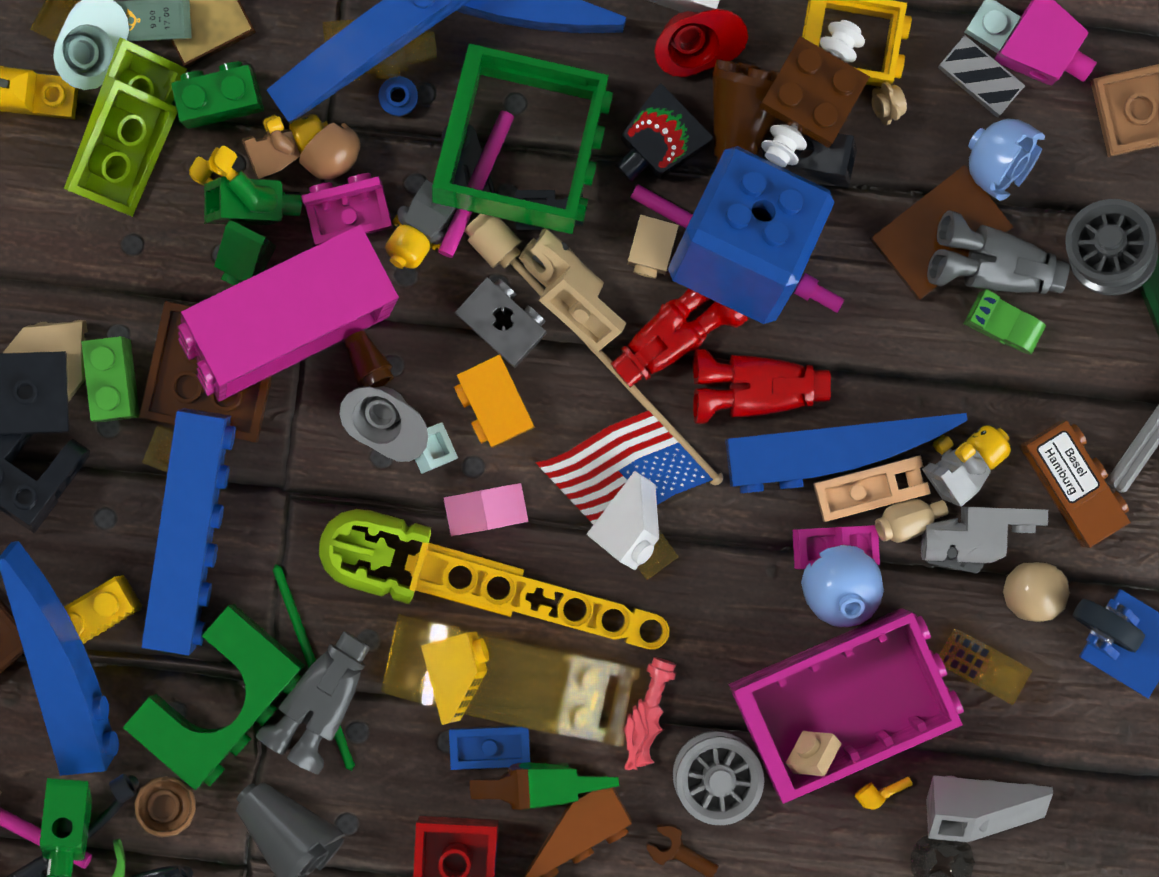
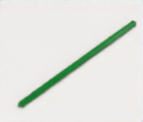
(308, 653)

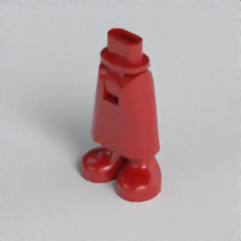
(755, 386)

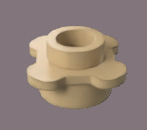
(888, 102)

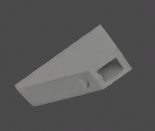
(978, 808)

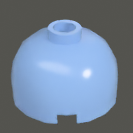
(1003, 155)
(843, 586)

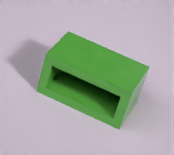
(110, 379)

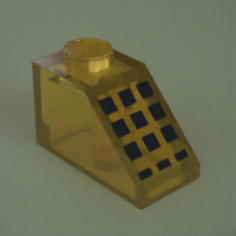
(984, 666)

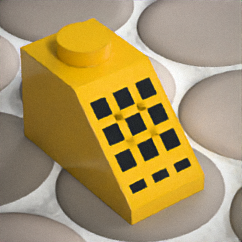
(455, 672)

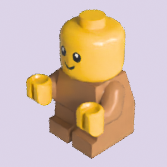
(280, 146)

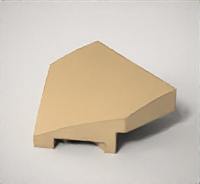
(56, 338)

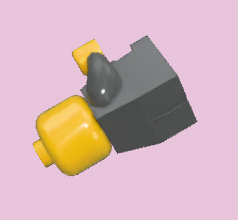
(419, 229)

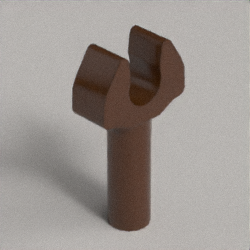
(680, 852)

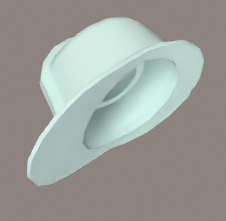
(89, 42)

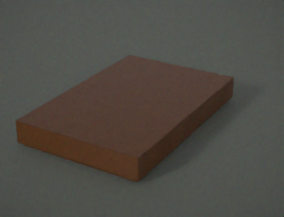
(912, 236)

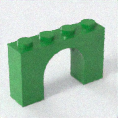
(197, 751)

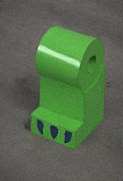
(1004, 322)

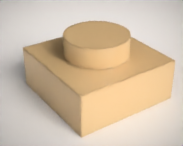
(813, 753)

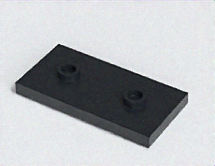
(34, 393)

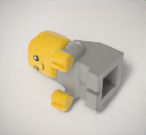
(967, 467)

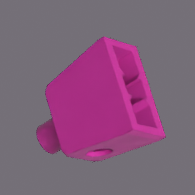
(1046, 44)

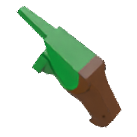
(538, 785)

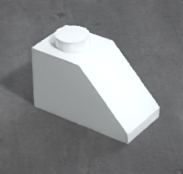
(629, 523)

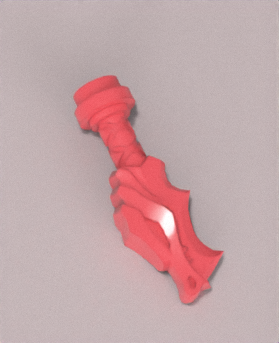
(644, 723)

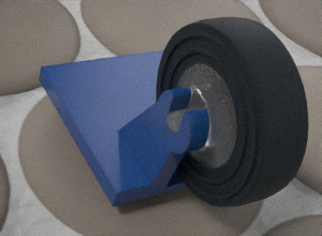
(1122, 640)

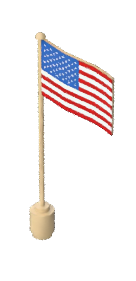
(604, 462)

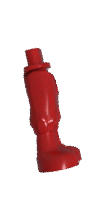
(671, 336)

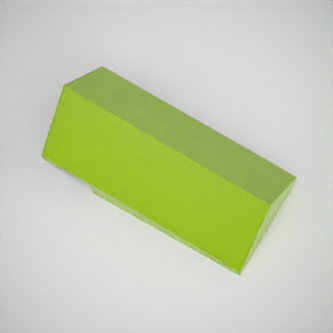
(126, 128)

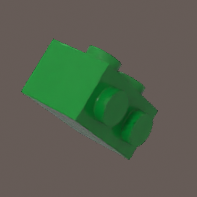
(217, 95)

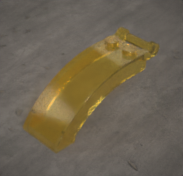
(522, 683)

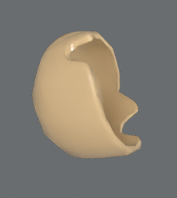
(1036, 591)

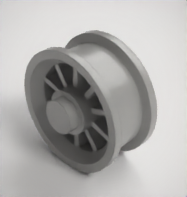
(718, 778)

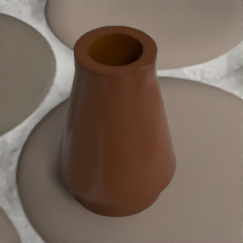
(367, 361)

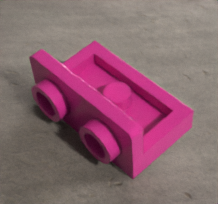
(346, 206)

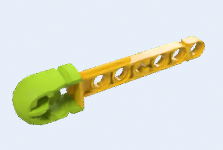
(432, 568)

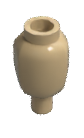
(908, 519)

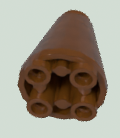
(736, 101)

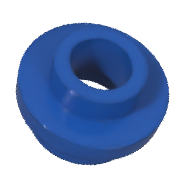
(398, 108)

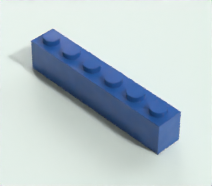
(187, 531)

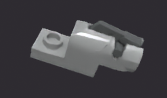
(978, 537)

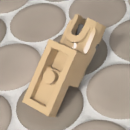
(571, 290)

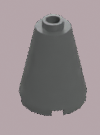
(286, 832)

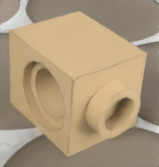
(652, 246)

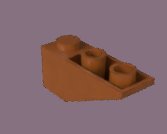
(581, 826)

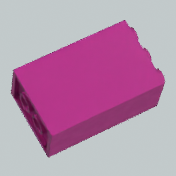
(286, 313)
(867, 687)

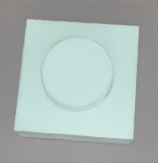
(992, 24)
(438, 449)

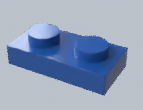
(488, 747)

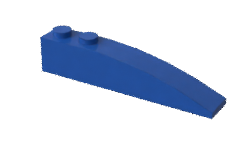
(548, 15)
(355, 51)
(826, 451)
(59, 669)

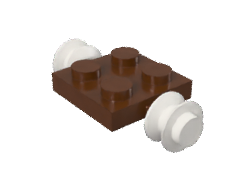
(814, 92)

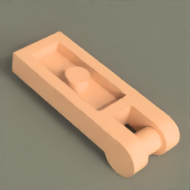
(870, 489)

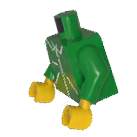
(239, 197)

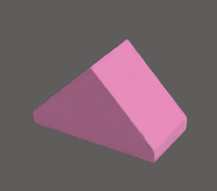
(486, 509)

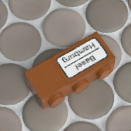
(1076, 483)

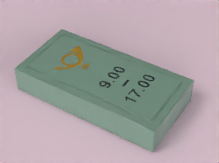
(157, 19)

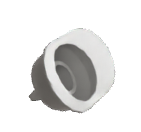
(384, 422)

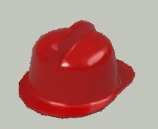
(697, 39)

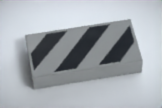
(981, 76)

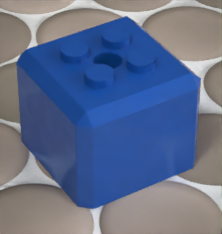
(743, 259)

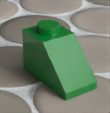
(242, 253)

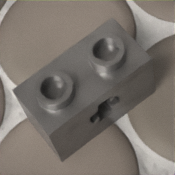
(480, 313)

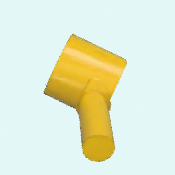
(872, 799)

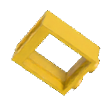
(898, 29)

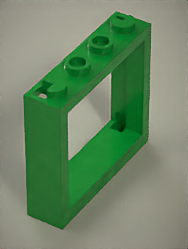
(538, 74)

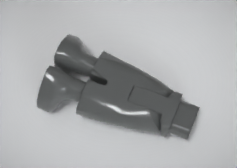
(994, 260)
(319, 702)

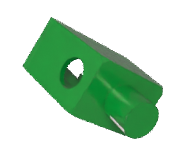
(65, 812)

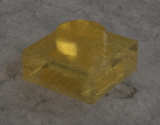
(159, 448)
(660, 558)

